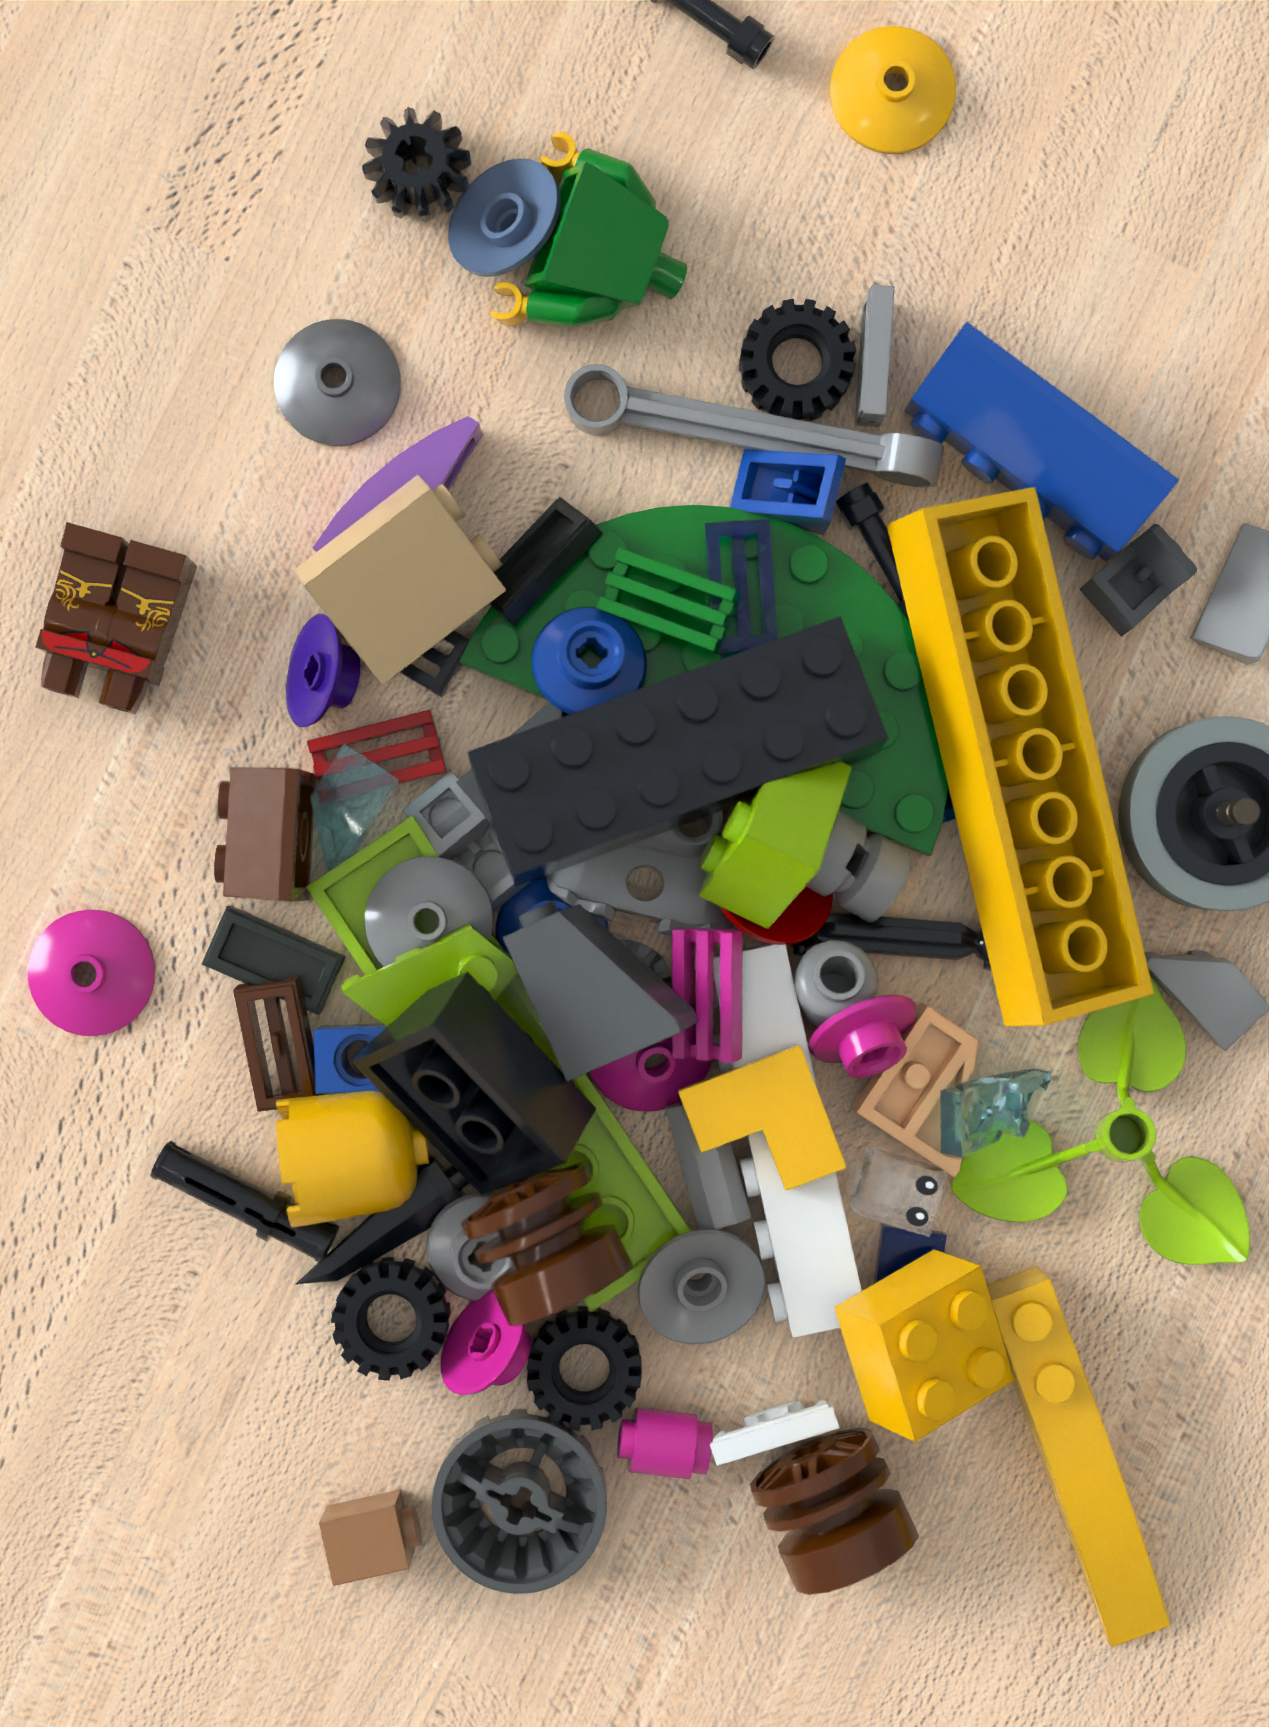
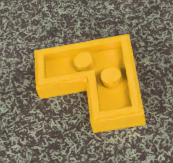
(772, 1097)

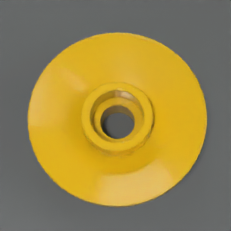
(887, 118)

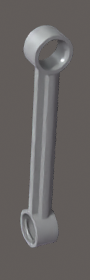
(891, 457)

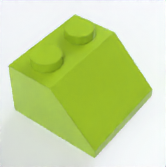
(773, 844)

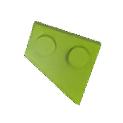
(398, 985)

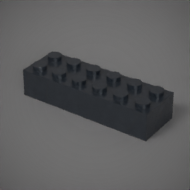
(676, 750)

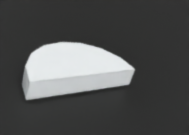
(773, 1429)

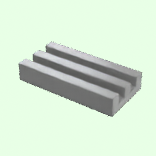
(874, 355)

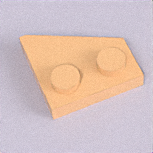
(907, 1096)

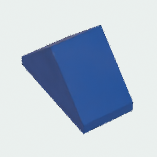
(789, 487)

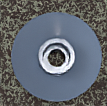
(504, 217)

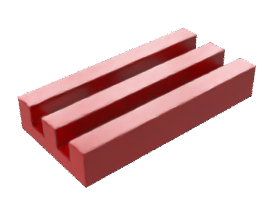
(421, 719)

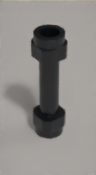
(746, 40)
(861, 510)

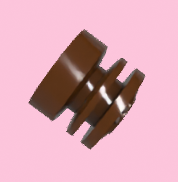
(549, 1249)
(834, 1511)

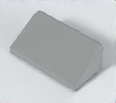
(1238, 606)

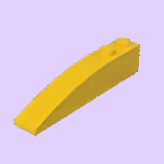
(1077, 1456)

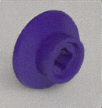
(320, 672)

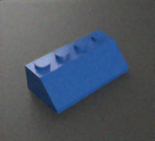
(1035, 436)

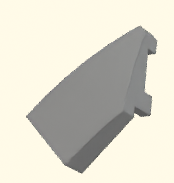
(1210, 992)

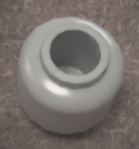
(832, 979)

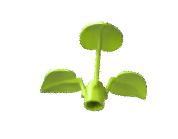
(1193, 1212)

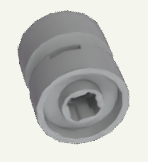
(861, 869)

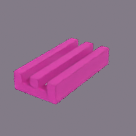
(730, 992)

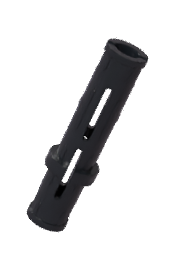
(241, 1200)

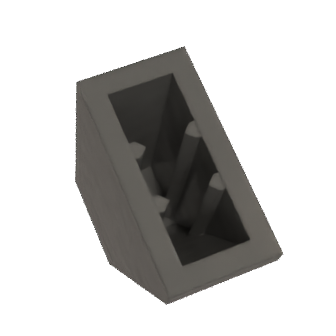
(591, 989)

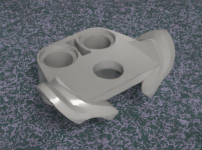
(602, 887)

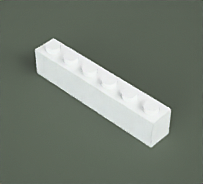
(806, 1224)

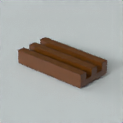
(301, 1033)

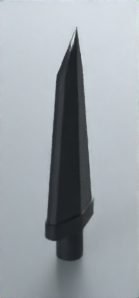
(392, 1228)

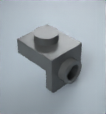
(1138, 579)

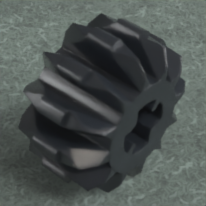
(405, 143)

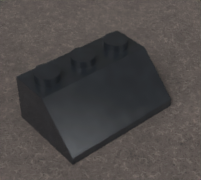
(476, 1086)

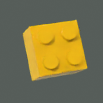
(924, 1344)

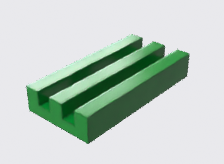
(619, 582)

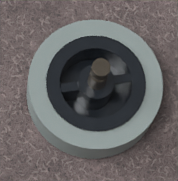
(1200, 814)

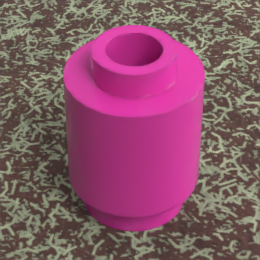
(665, 1443)

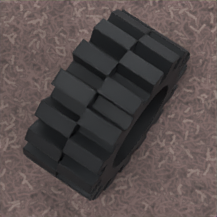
(804, 323)
(380, 1355)
(584, 1406)

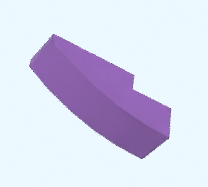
(434, 459)

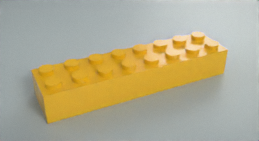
(1020, 758)

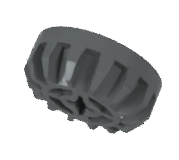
(512, 1556)

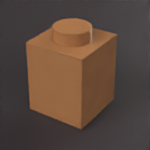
(369, 1537)

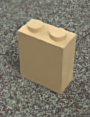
(402, 577)

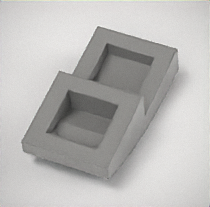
(464, 836)

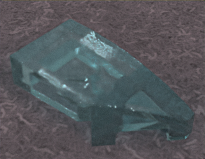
(348, 803)

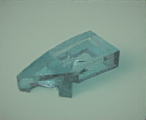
(984, 1108)

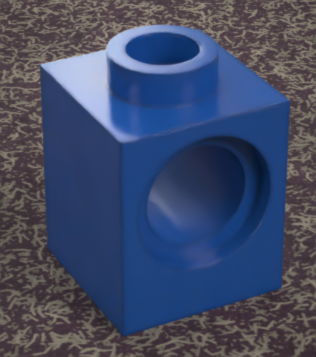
(331, 1062)

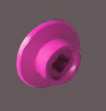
(865, 1035)
(483, 1348)

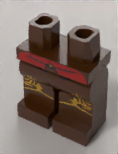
(114, 613)

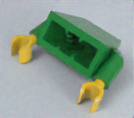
(600, 248)

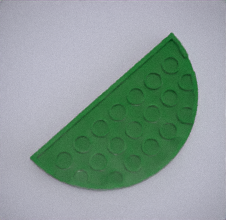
(891, 792)

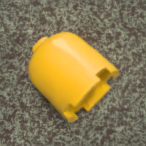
(346, 1155)

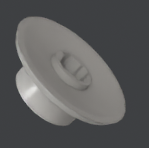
(451, 1251)

